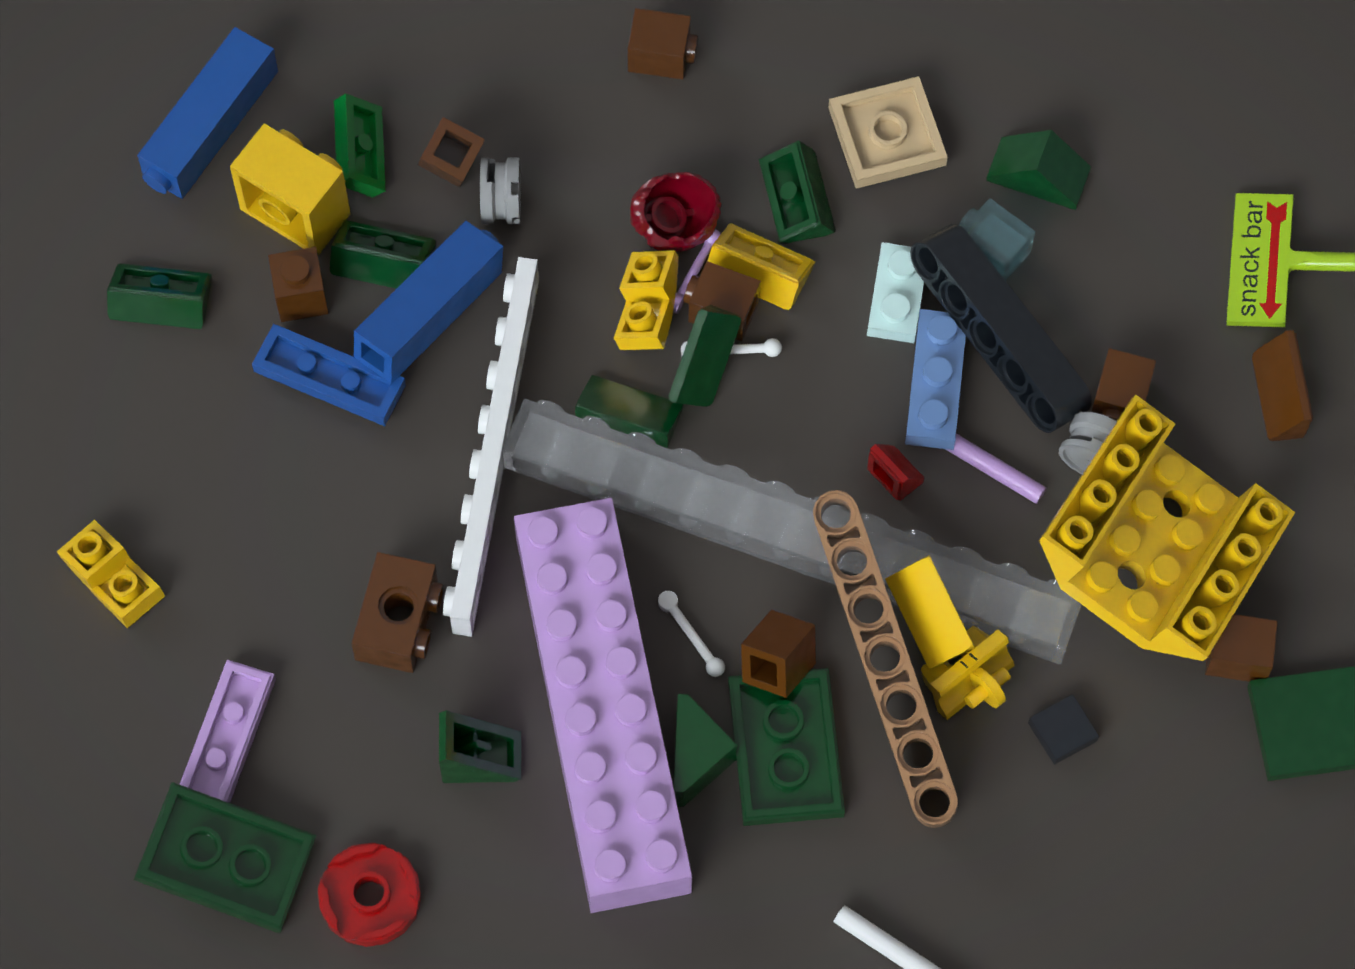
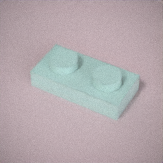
(895, 296)

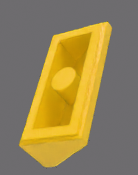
(777, 267)
(929, 612)

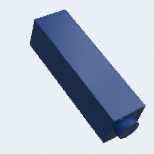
(207, 113)
(428, 301)

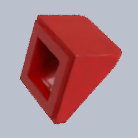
(893, 470)

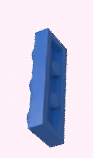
(327, 375)

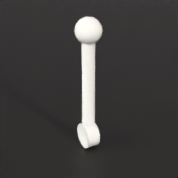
(771, 348)
(669, 603)

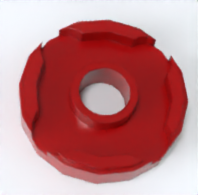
(375, 923)

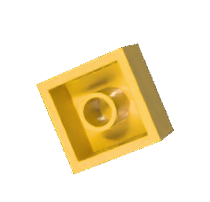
(291, 188)

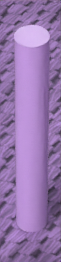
(998, 469)

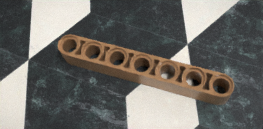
(882, 633)

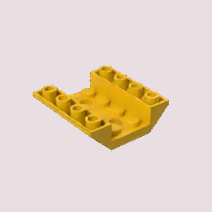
(1185, 567)

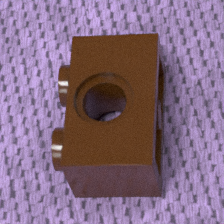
(394, 584)

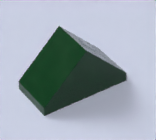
(1040, 167)
(477, 750)
(700, 751)

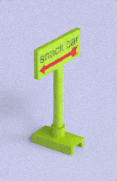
(1265, 258)

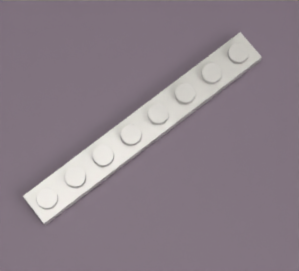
(488, 464)

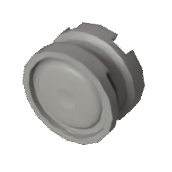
(500, 190)
(1087, 434)

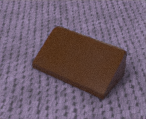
(1282, 388)

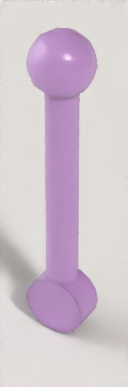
(694, 270)

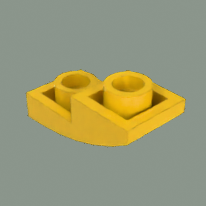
(650, 298)
(111, 573)

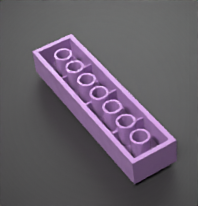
(602, 706)

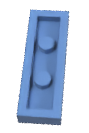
(935, 381)

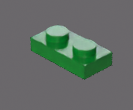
(360, 144)

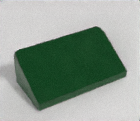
(797, 193)
(377, 254)
(158, 296)
(705, 357)
(629, 409)

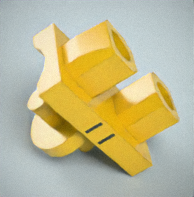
(973, 677)

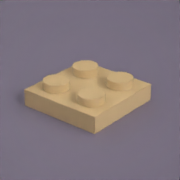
(887, 132)

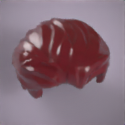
(675, 211)

